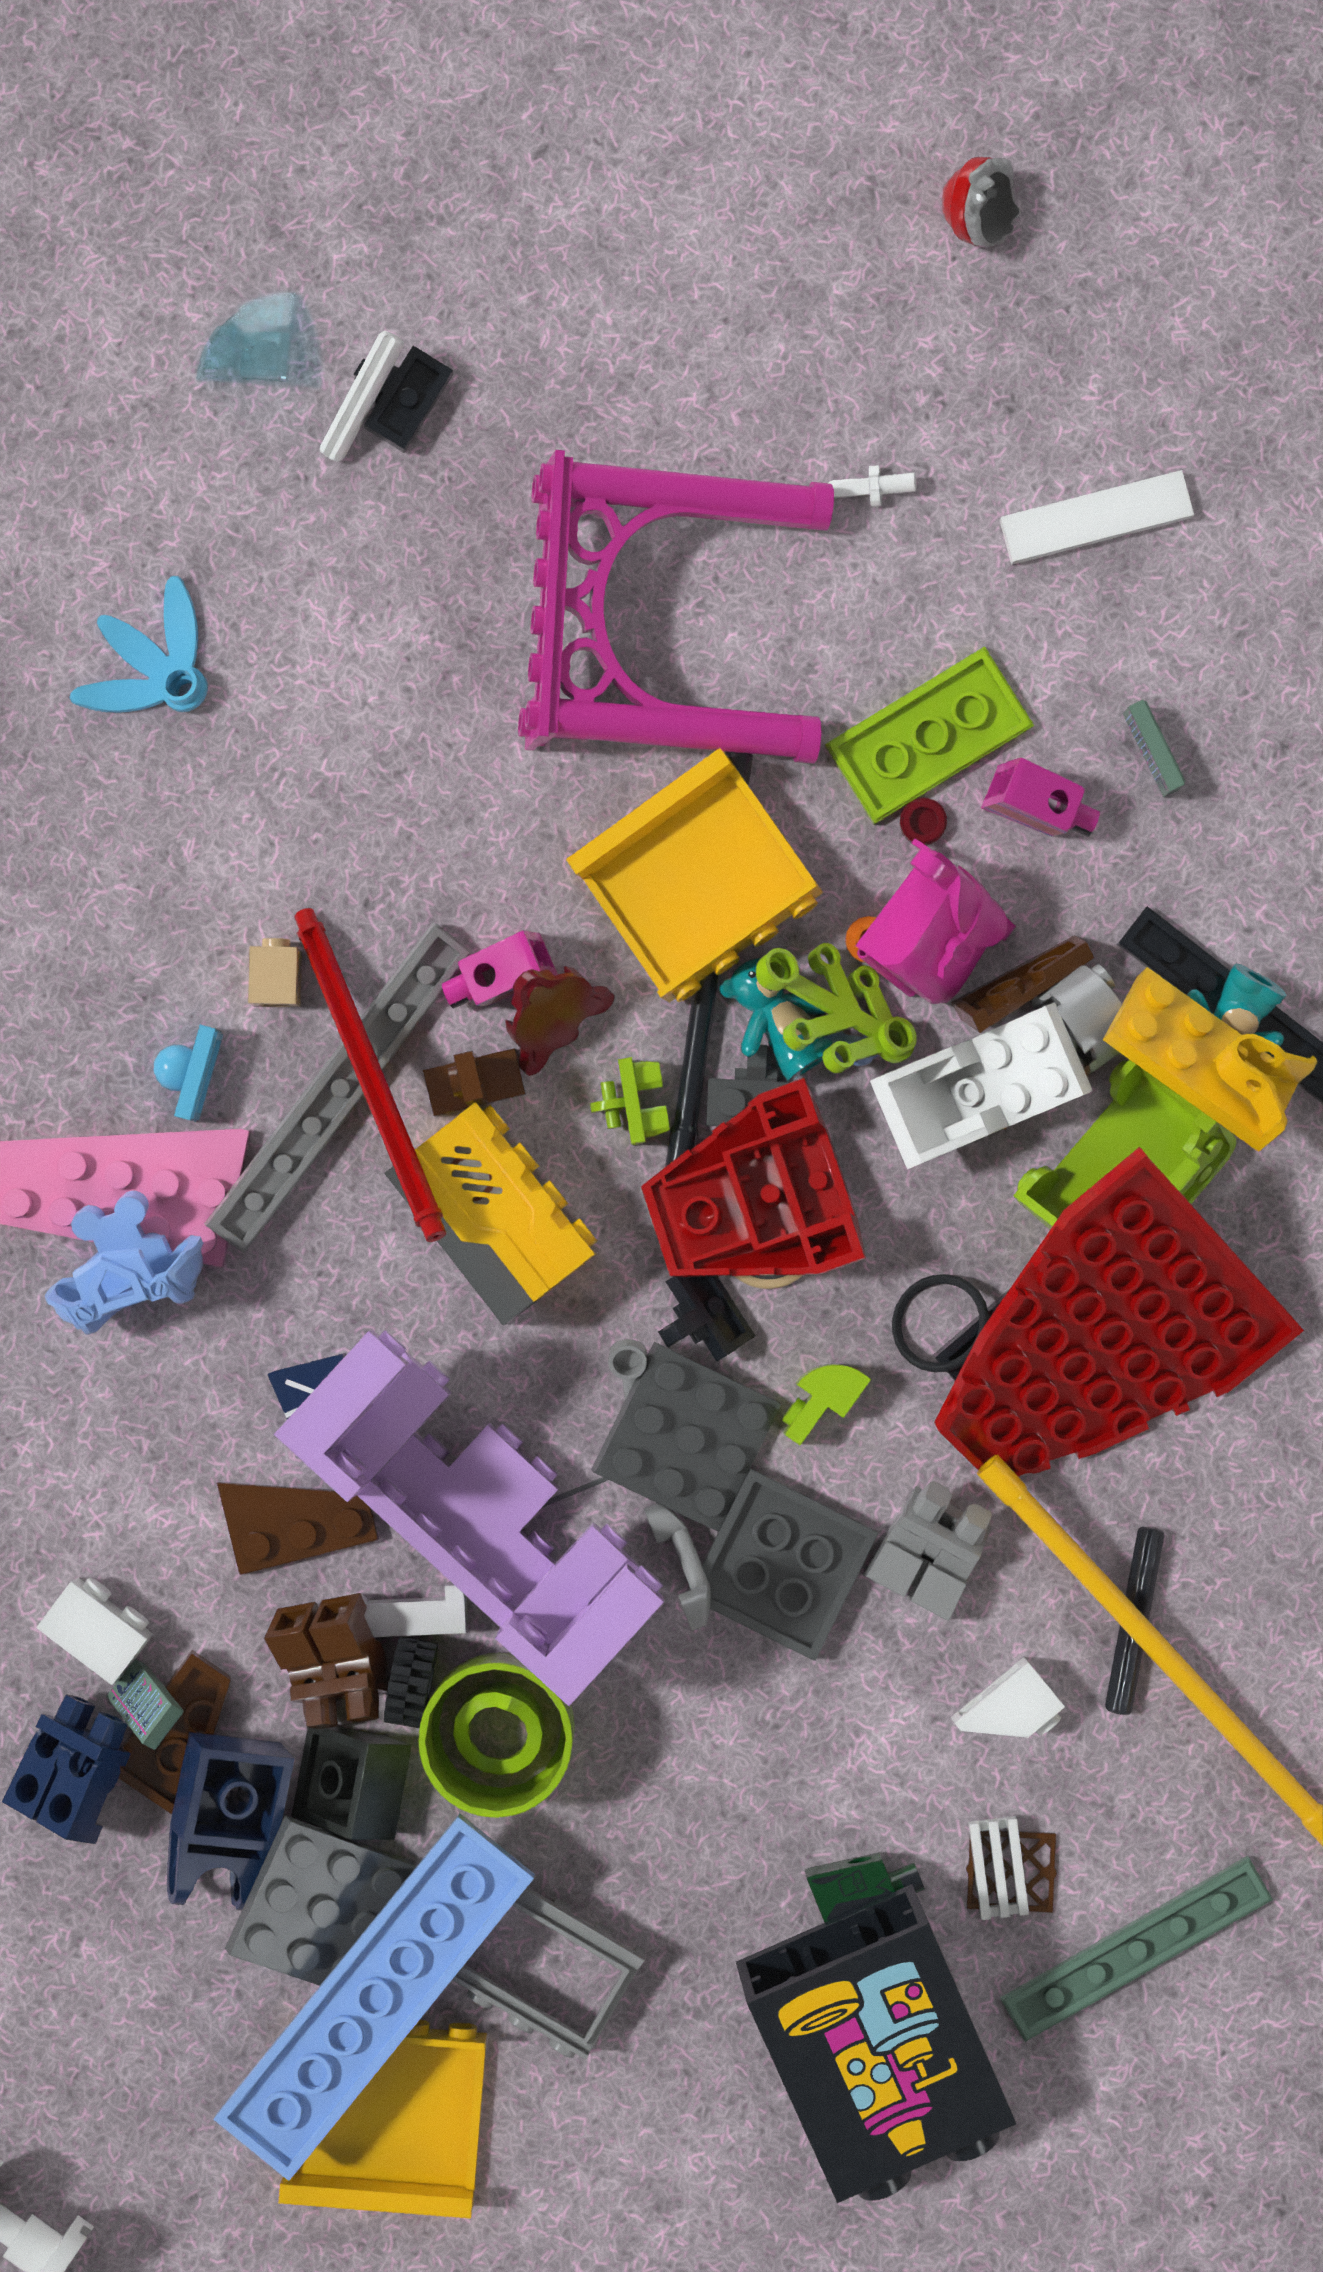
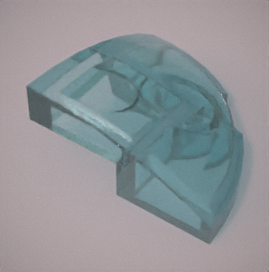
(252, 342)

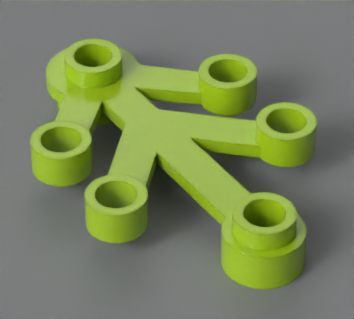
(886, 1035)

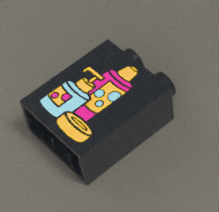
(875, 2046)

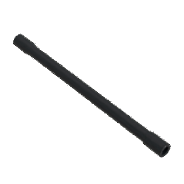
(684, 1130)

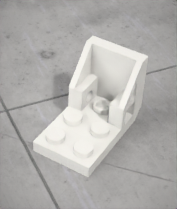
(981, 1085)

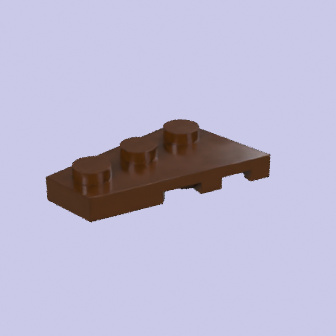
(1021, 984)
(290, 1523)
(200, 1692)

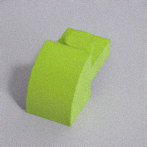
(828, 1386)

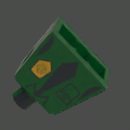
(856, 1882)

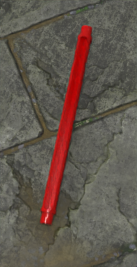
(370, 1076)

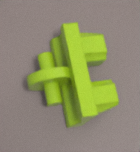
(634, 1078)

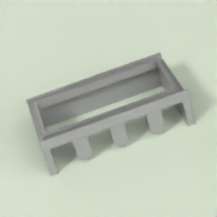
(527, 2017)

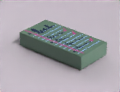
(1154, 747)
(145, 1704)

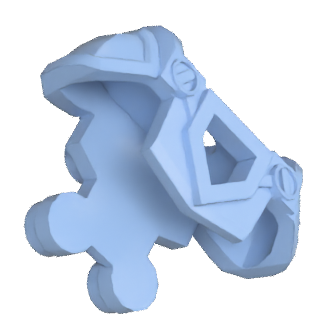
(125, 1268)

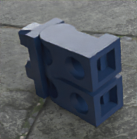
(69, 1770)

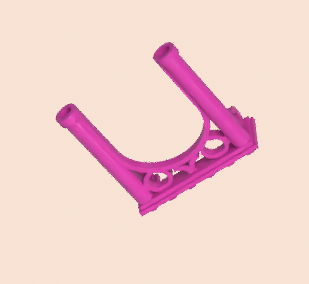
(650, 720)

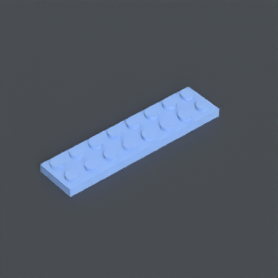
(374, 1997)

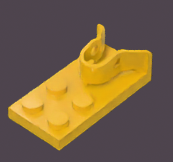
(1207, 1059)

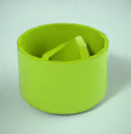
(461, 1790)

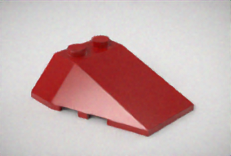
(758, 1195)

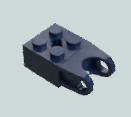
(224, 1830)

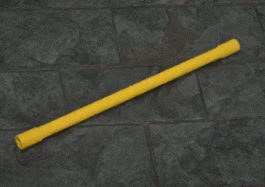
(1014, 1493)

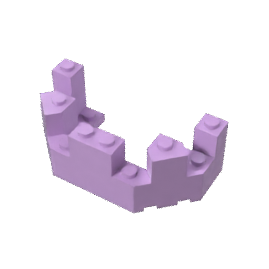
(470, 1514)

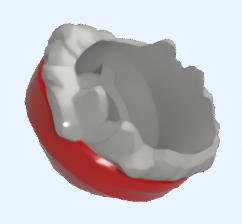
(981, 201)

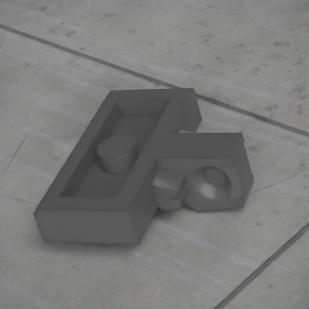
(731, 1096)

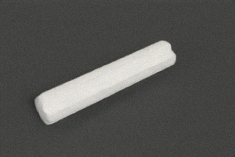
(361, 396)

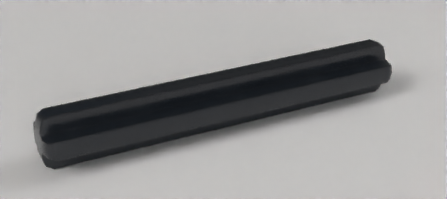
(1140, 1592)

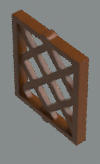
(1048, 1872)

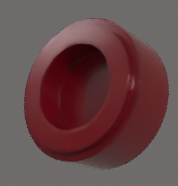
(923, 820)

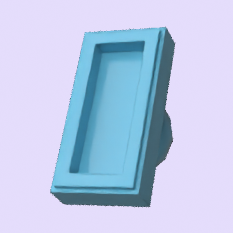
(189, 1071)

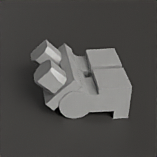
(939, 1532)

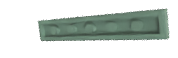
(1136, 1948)

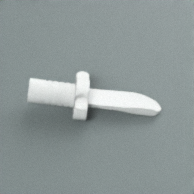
(875, 485)

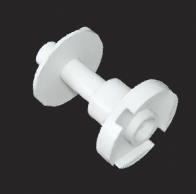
(37, 2246)

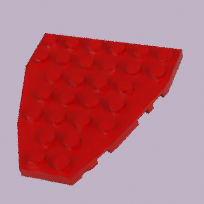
(1111, 1326)

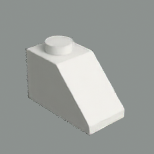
(1012, 1705)

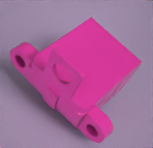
(933, 929)

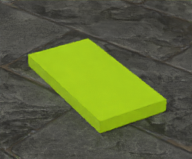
(929, 735)

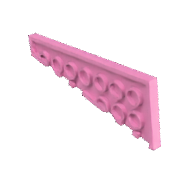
(176, 1171)

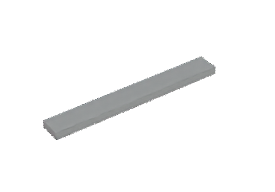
(335, 1091)

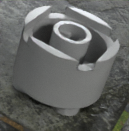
(1087, 1011)

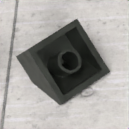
(352, 1782)

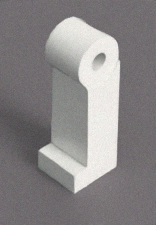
(418, 1615)

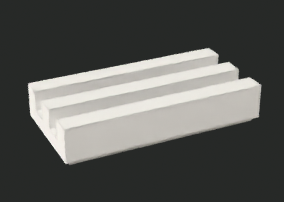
(1003, 1908)

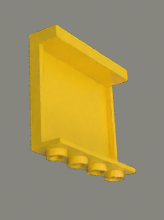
(696, 877)
(407, 2135)

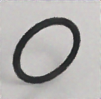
(903, 1302)

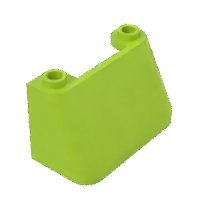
(1143, 1115)

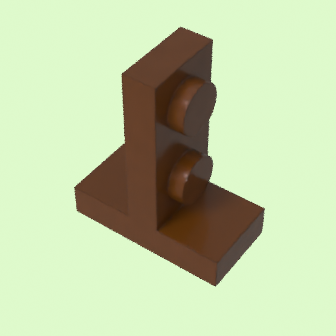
(474, 1080)

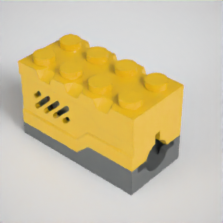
(497, 1215)

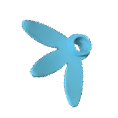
(164, 672)

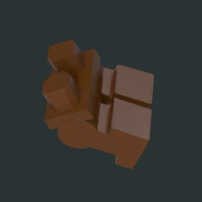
(330, 1659)

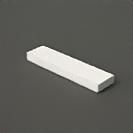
(1096, 517)

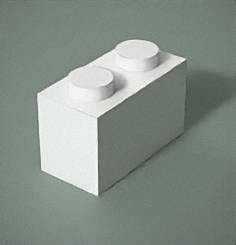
(96, 1629)

